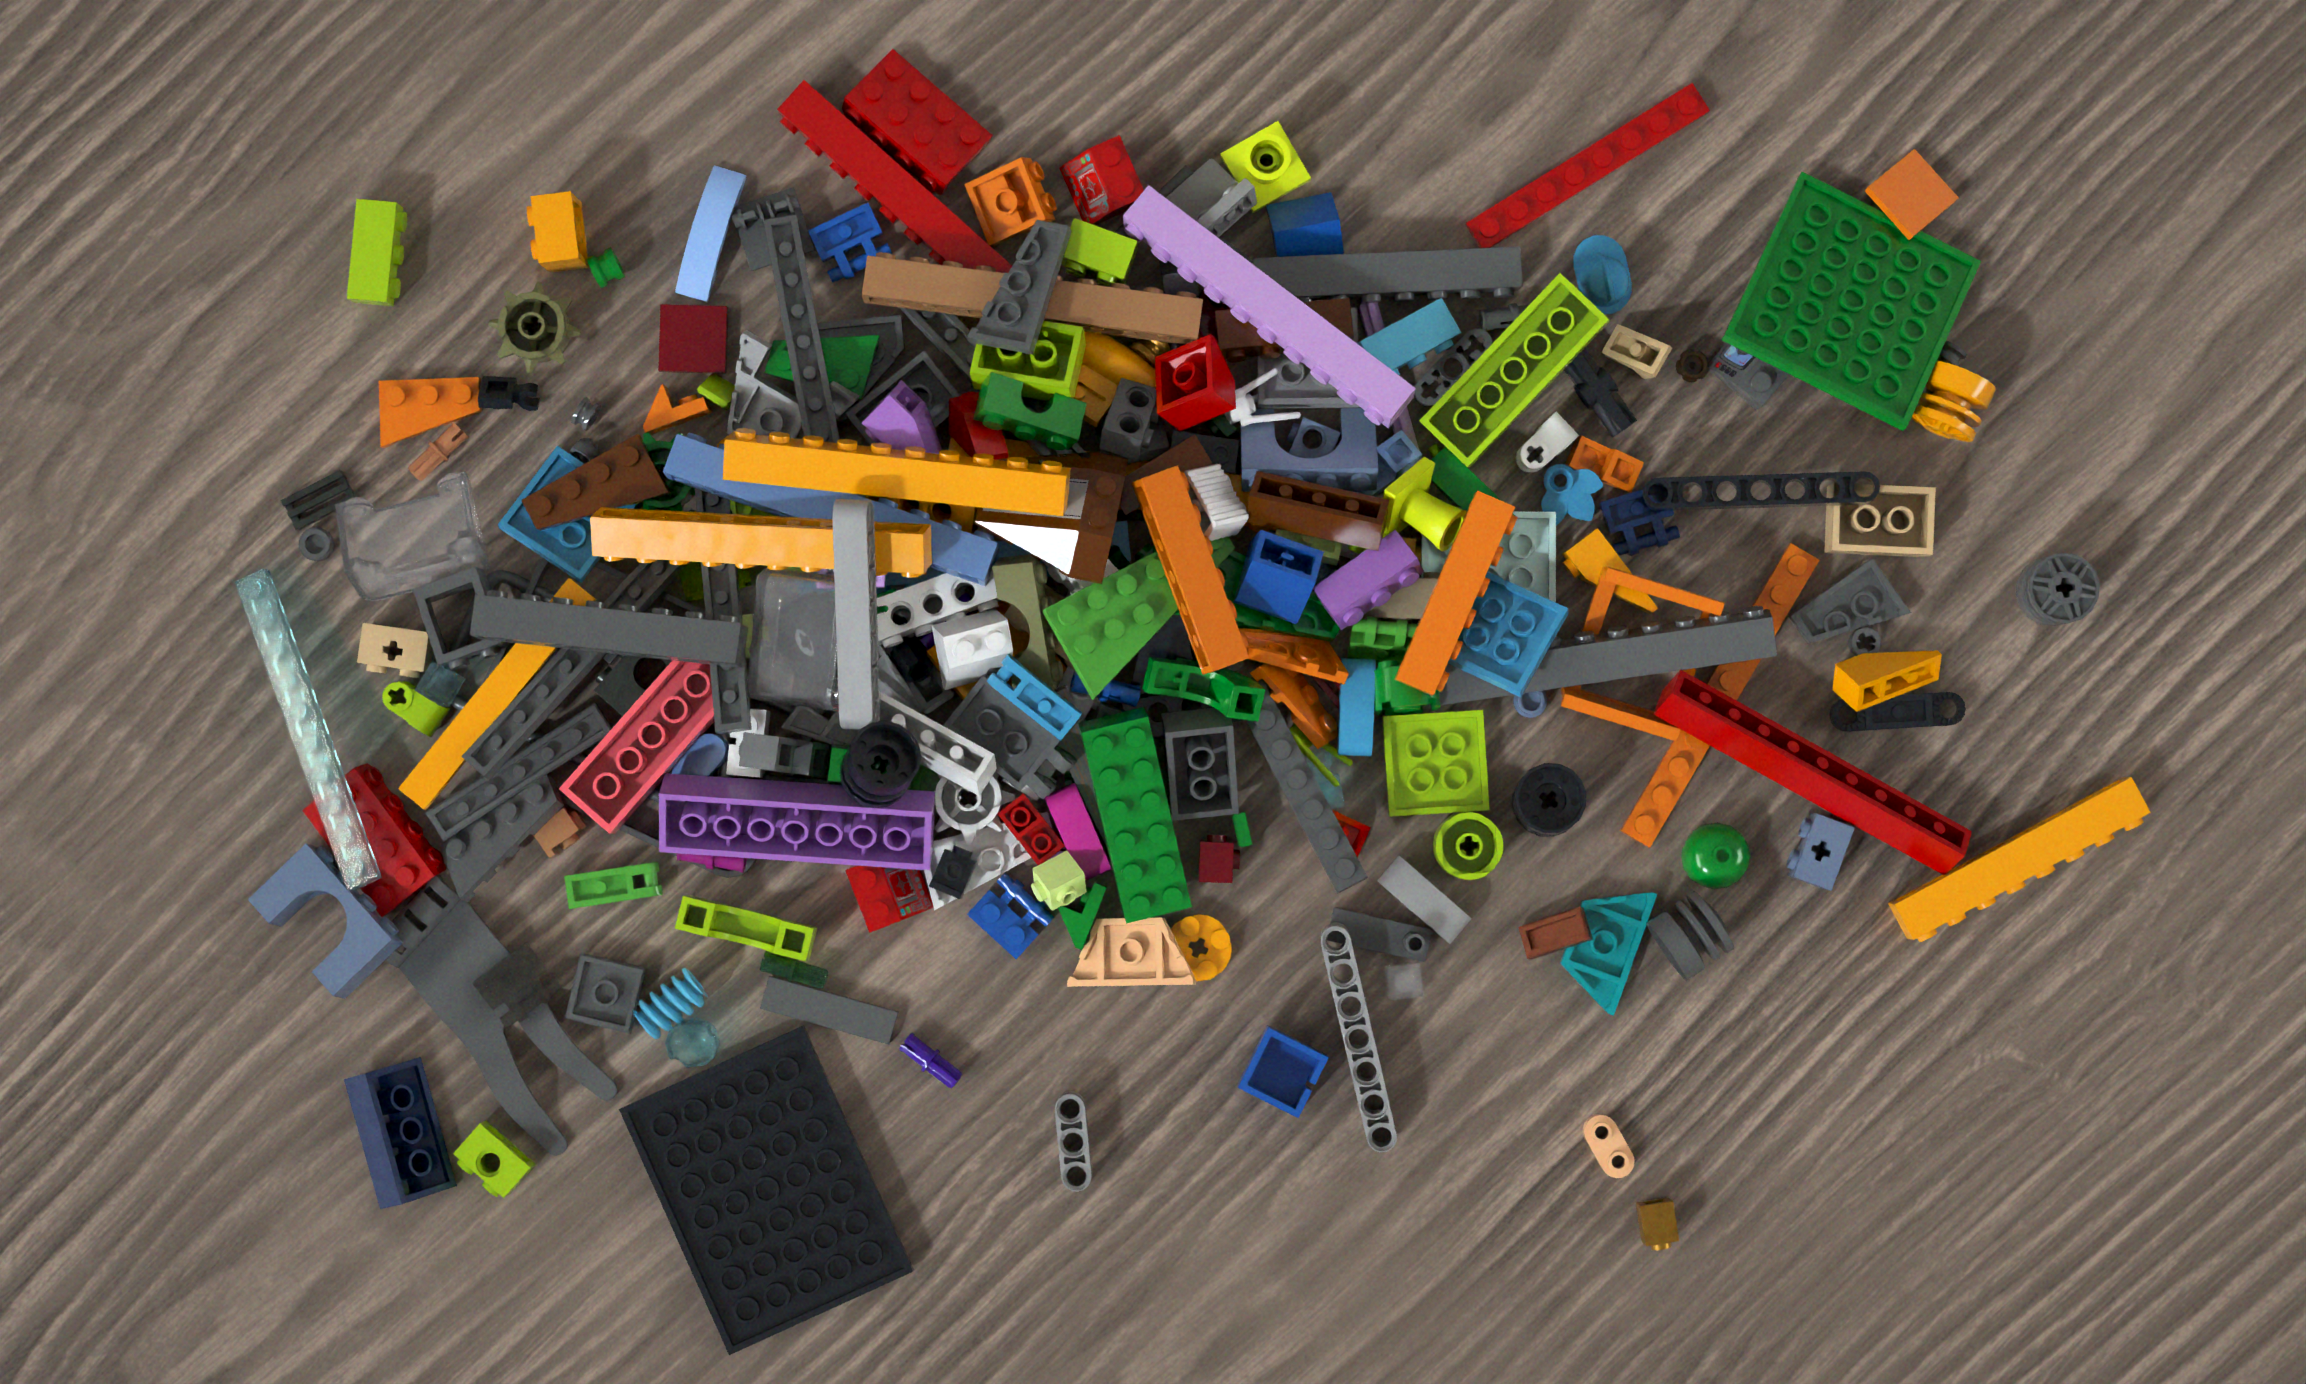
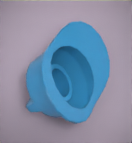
(1603, 273)

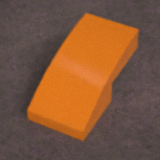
(1609, 464)

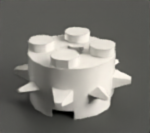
(969, 817)

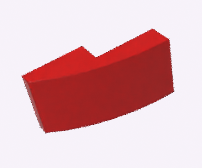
(1031, 829)

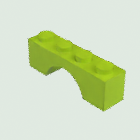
(746, 927)

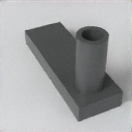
(1382, 934)

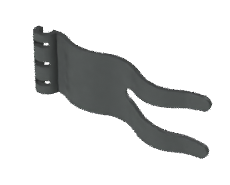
(442, 967)

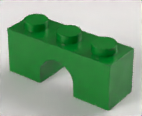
(1002, 408)

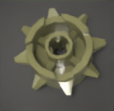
(524, 312)

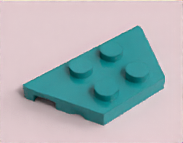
(1605, 961)

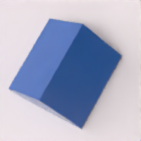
(1305, 226)

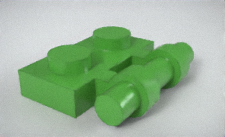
(1380, 639)

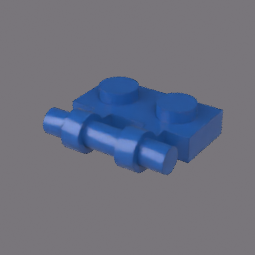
(845, 233)
(1003, 923)

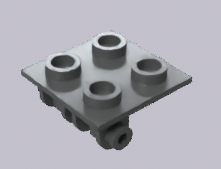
(749, 222)

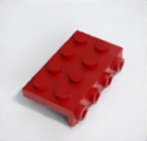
(915, 122)
(396, 840)

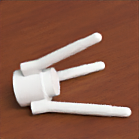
(1245, 404)

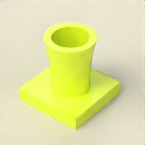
(1269, 182)
(1415, 507)

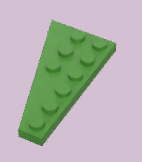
(1116, 619)

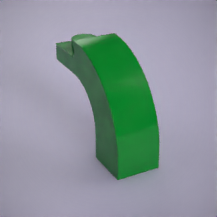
(1222, 689)

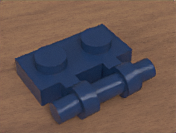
(1631, 511)

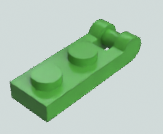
(611, 885)

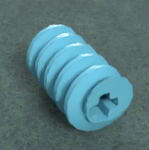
(670, 1004)

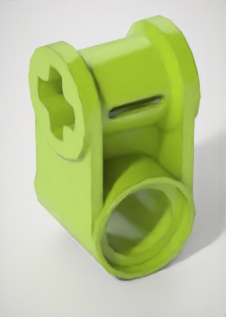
(417, 710)

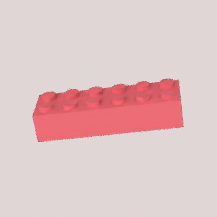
(643, 745)

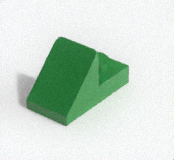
(1078, 922)

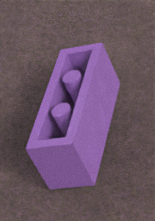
(1368, 580)

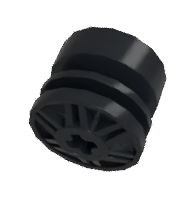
(887, 749)
(1568, 797)

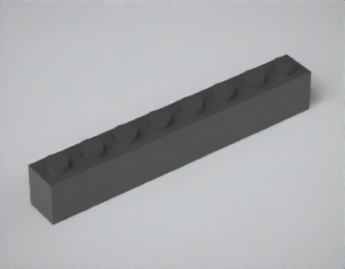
(1398, 274)
(609, 630)

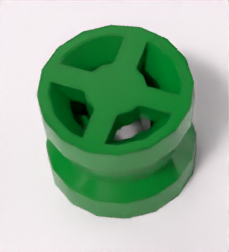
(605, 267)

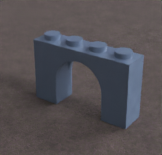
(1348, 467)
(367, 936)

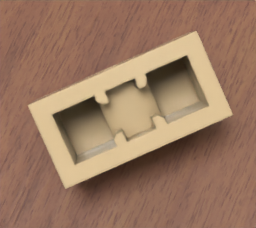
(376, 645)

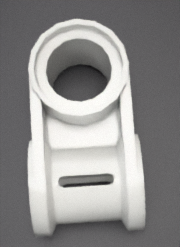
(1548, 440)

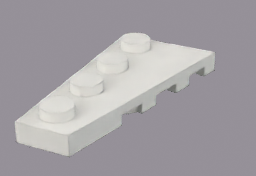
(991, 849)

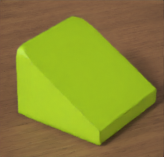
(717, 391)

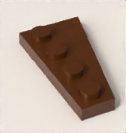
(610, 480)

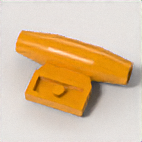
(1101, 371)

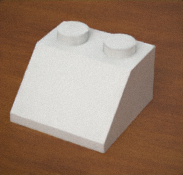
(971, 647)

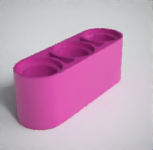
(1078, 831)

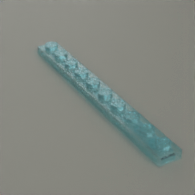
(308, 730)

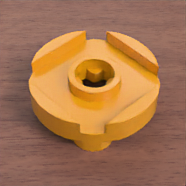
(1216, 940)

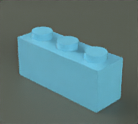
(1413, 337)

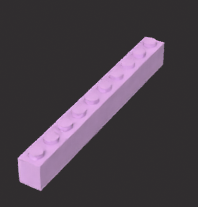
(1268, 307)

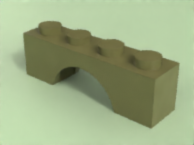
(1021, 583)

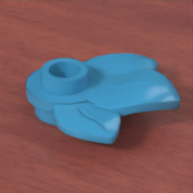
(1572, 498)

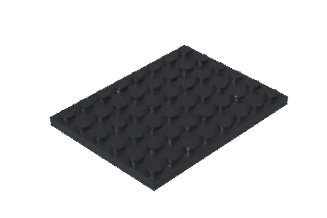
(766, 1190)

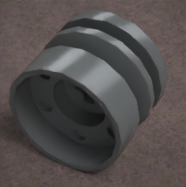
(2038, 593)
(1690, 935)

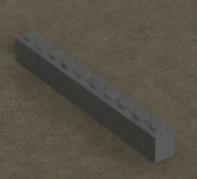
(1635, 653)

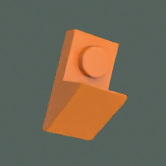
(665, 416)

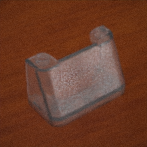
(411, 542)

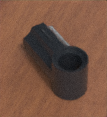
(910, 657)

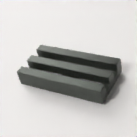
(317, 486)

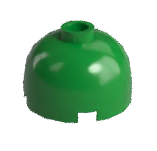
(1715, 855)

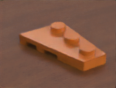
(423, 404)
(1295, 654)
(1302, 700)

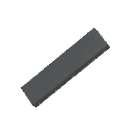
(829, 1010)

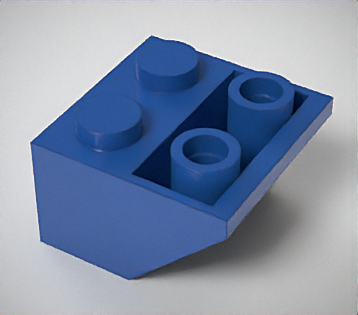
(1278, 576)

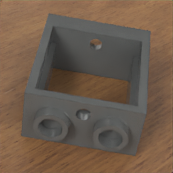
(443, 588)

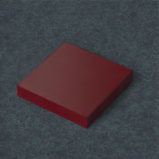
(693, 339)

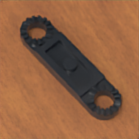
(1901, 712)

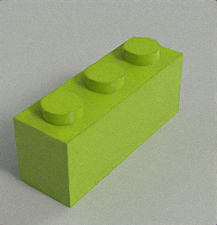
(376, 252)

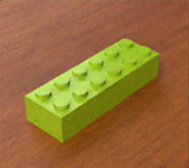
(1514, 370)

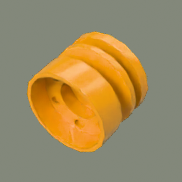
(1954, 394)

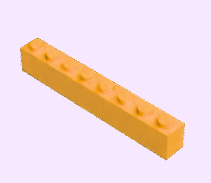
(2019, 858)

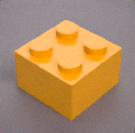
(558, 231)

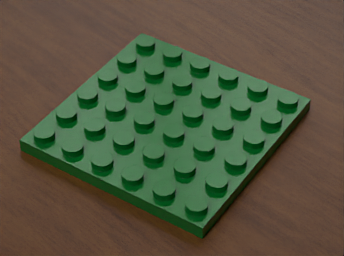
(1851, 301)

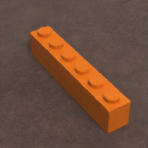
(1191, 570)
(1455, 593)

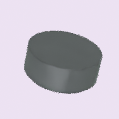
(316, 544)

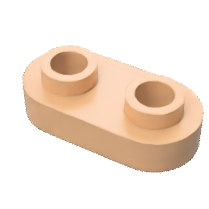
(1609, 1146)

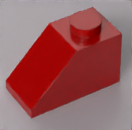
(971, 433)

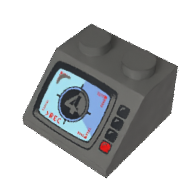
(1746, 375)

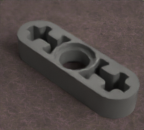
(1464, 343)

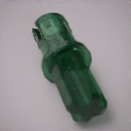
(794, 970)

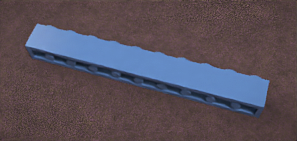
(953, 550)

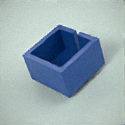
(1281, 1070)

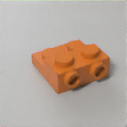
(1011, 200)

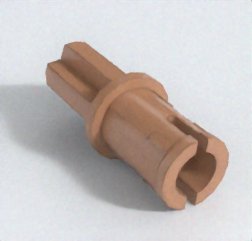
(437, 452)

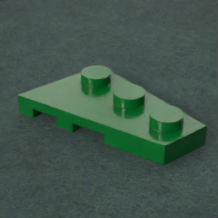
(846, 360)

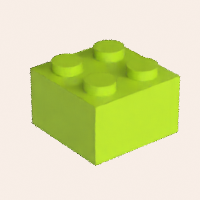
(1099, 254)

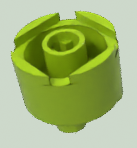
(1481, 859)

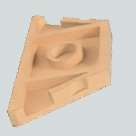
(1131, 955)

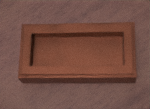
(1555, 933)

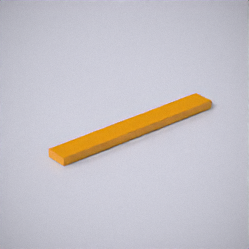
(481, 711)

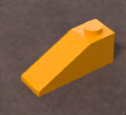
(1588, 558)
(1882, 676)

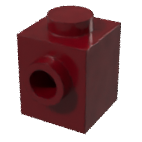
(1217, 860)

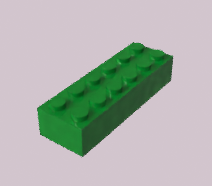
(1135, 814)

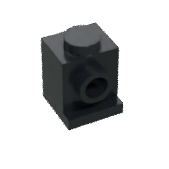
(953, 886)

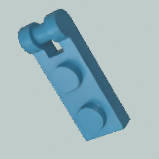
(1035, 698)

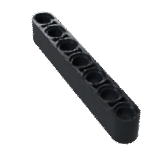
(1776, 483)

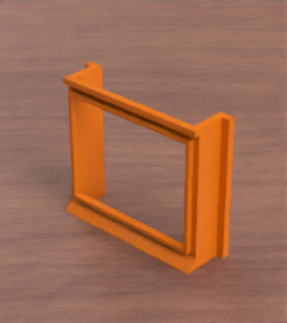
(1617, 710)

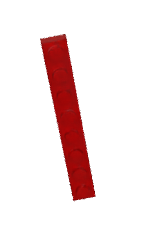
(1587, 167)

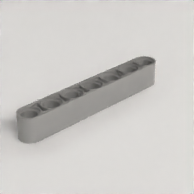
(856, 613)
(1358, 1053)

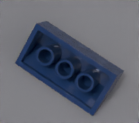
(400, 1133)

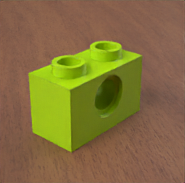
(513, 1162)

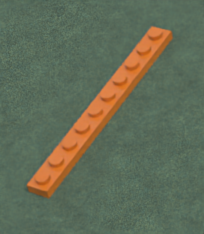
(1731, 678)

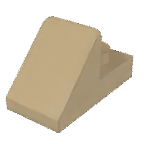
(1636, 351)

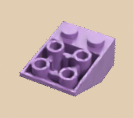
(902, 421)

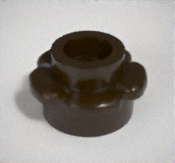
(1700, 361)

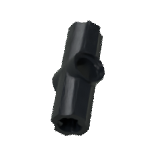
(1599, 393)

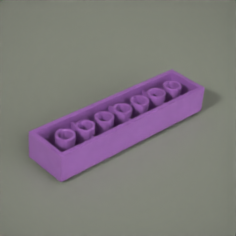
(792, 822)

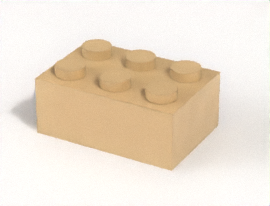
(1891, 525)

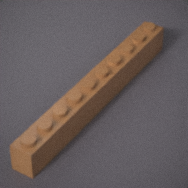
(1079, 303)

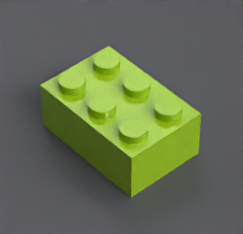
(1048, 371)

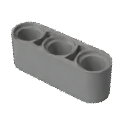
(1424, 899)
(1068, 1157)

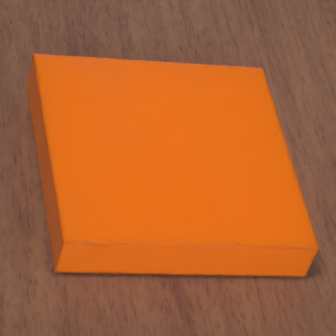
(1911, 194)

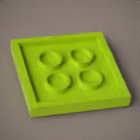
(1435, 763)

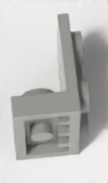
(1214, 197)

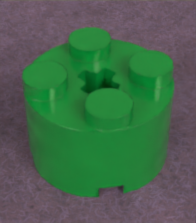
(1399, 697)

